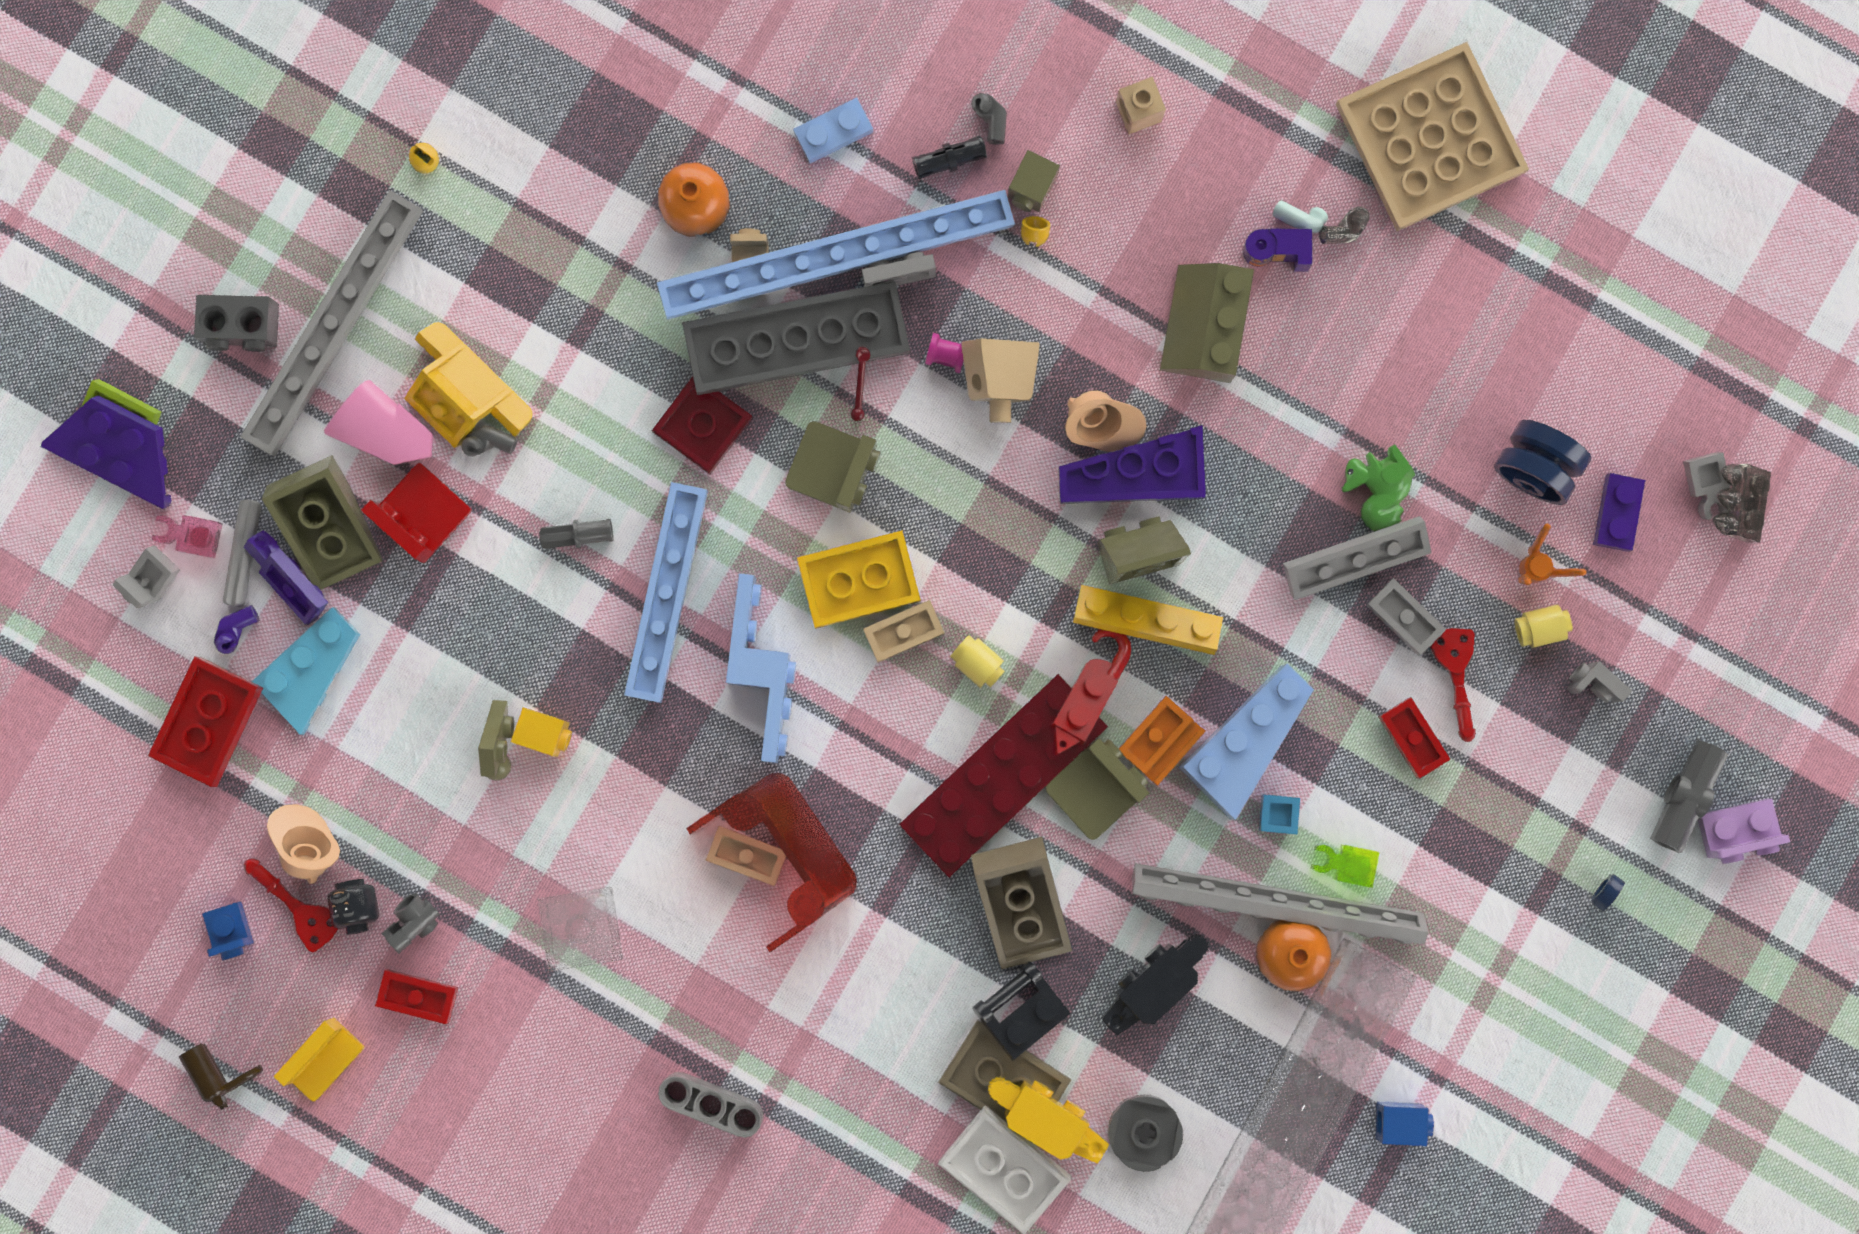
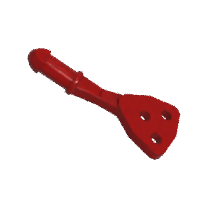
(1456, 668)
(301, 911)

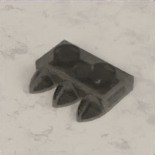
(1744, 502)

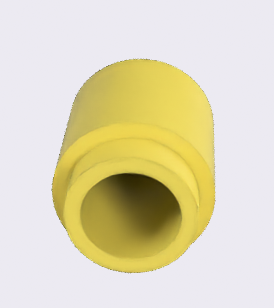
(1543, 626)
(978, 662)

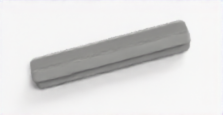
(240, 559)

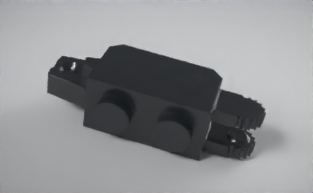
(1157, 985)

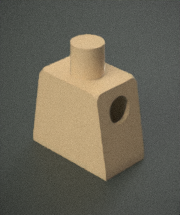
(1000, 373)

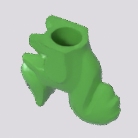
(1388, 482)

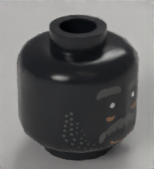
(353, 906)

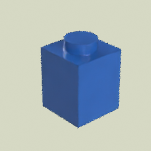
(1403, 1123)

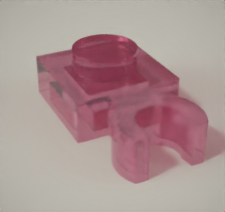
(193, 536)

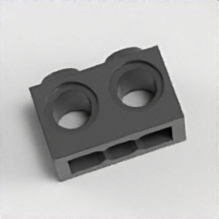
(238, 314)

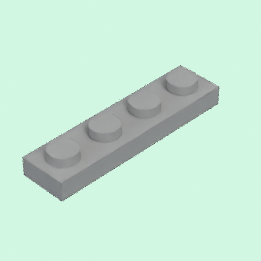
(1357, 558)

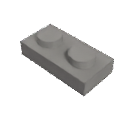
(912, 269)
(1406, 617)

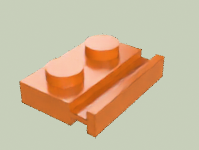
(1161, 740)

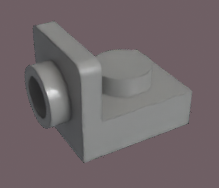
(1604, 682)

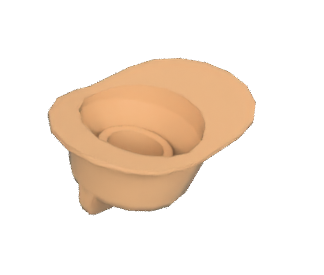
(1103, 422)
(302, 841)

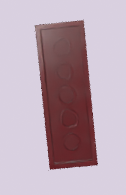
(994, 782)

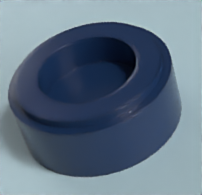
(1607, 892)

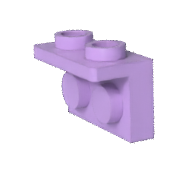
(1740, 830)

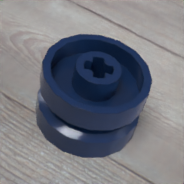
(1542, 462)

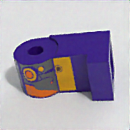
(1279, 246)

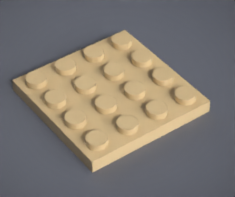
(1432, 136)

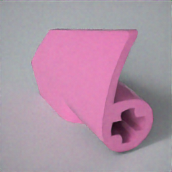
(380, 427)

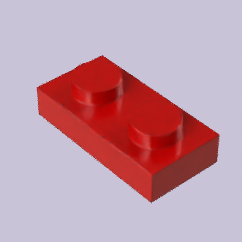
(1414, 738)
(416, 996)

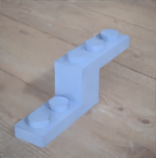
(760, 668)

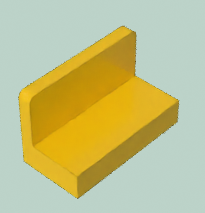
(320, 1059)

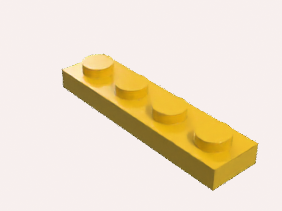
(1148, 619)

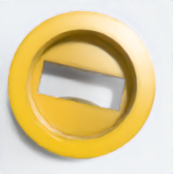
(419, 164)
(1035, 230)

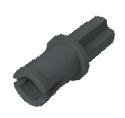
(576, 534)

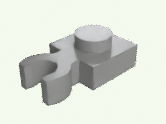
(1706, 481)

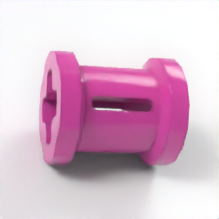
(945, 353)

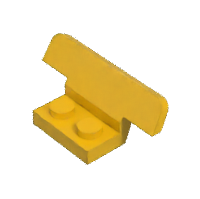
(461, 389)

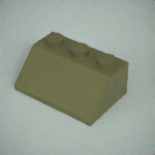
(1207, 321)

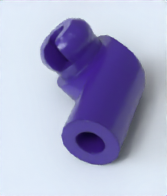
(231, 627)

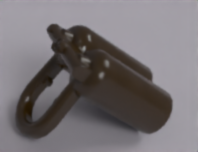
(208, 1077)

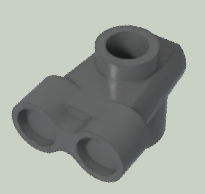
(415, 919)

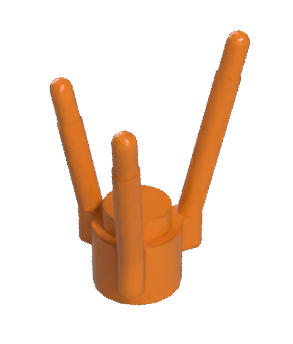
(1539, 566)

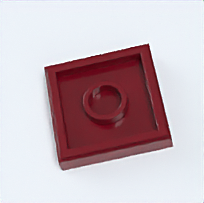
(702, 426)

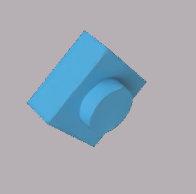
(1279, 814)

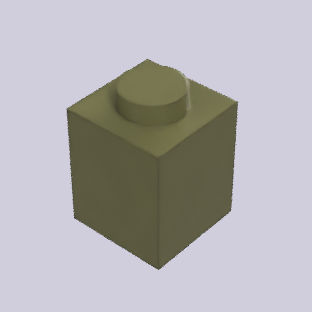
(1032, 182)

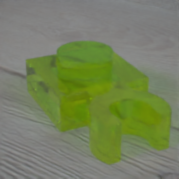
(1351, 864)

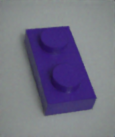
(1619, 512)

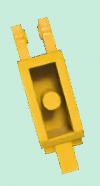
(1047, 1122)

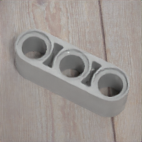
(692, 1104)

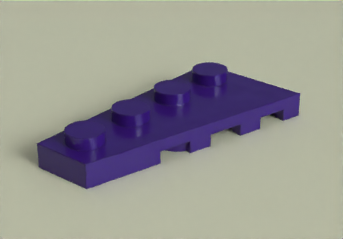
(1141, 472)

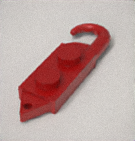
(1089, 694)

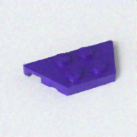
(115, 447)

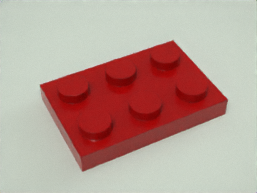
(205, 721)

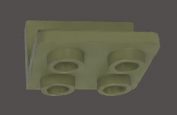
(832, 466)
(1097, 788)

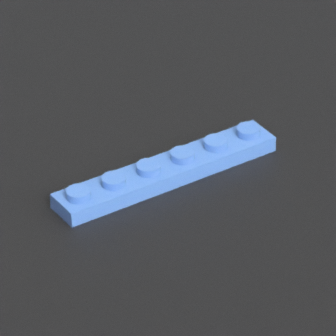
(666, 592)

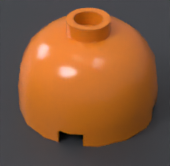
(693, 199)
(1293, 955)

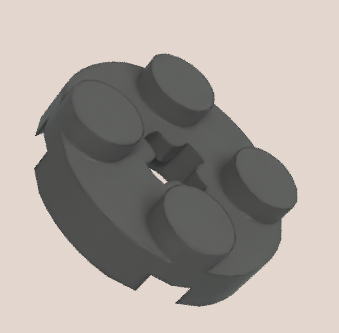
(1157, 1150)

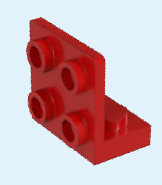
(419, 513)

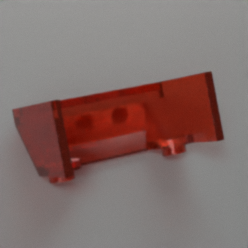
(803, 840)

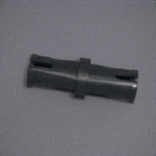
(949, 157)

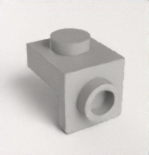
(147, 578)

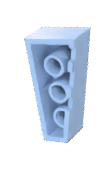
(1244, 745)

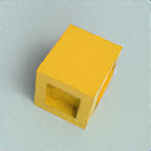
(541, 732)

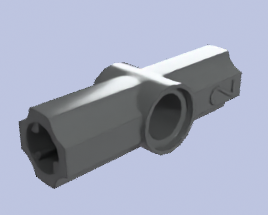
(1689, 796)

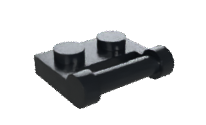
(1029, 1020)

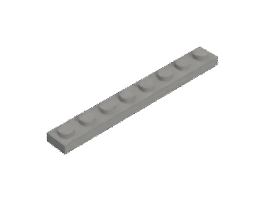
(331, 323)
(1279, 903)

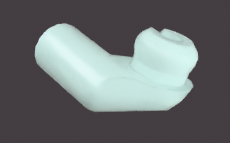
(1299, 218)

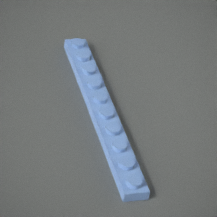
(835, 254)

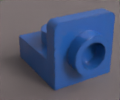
(228, 931)

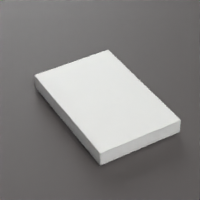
(1004, 1170)

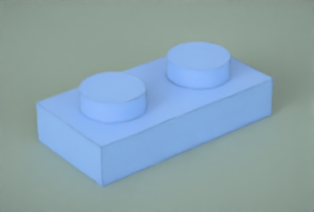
(833, 130)

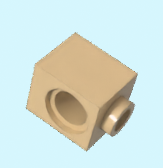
(1140, 105)

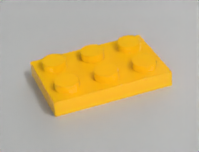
(858, 579)

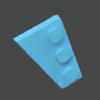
(304, 671)

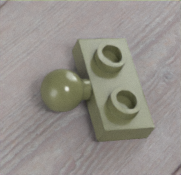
(493, 744)

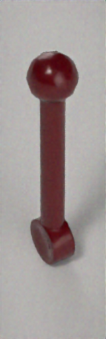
(863, 356)

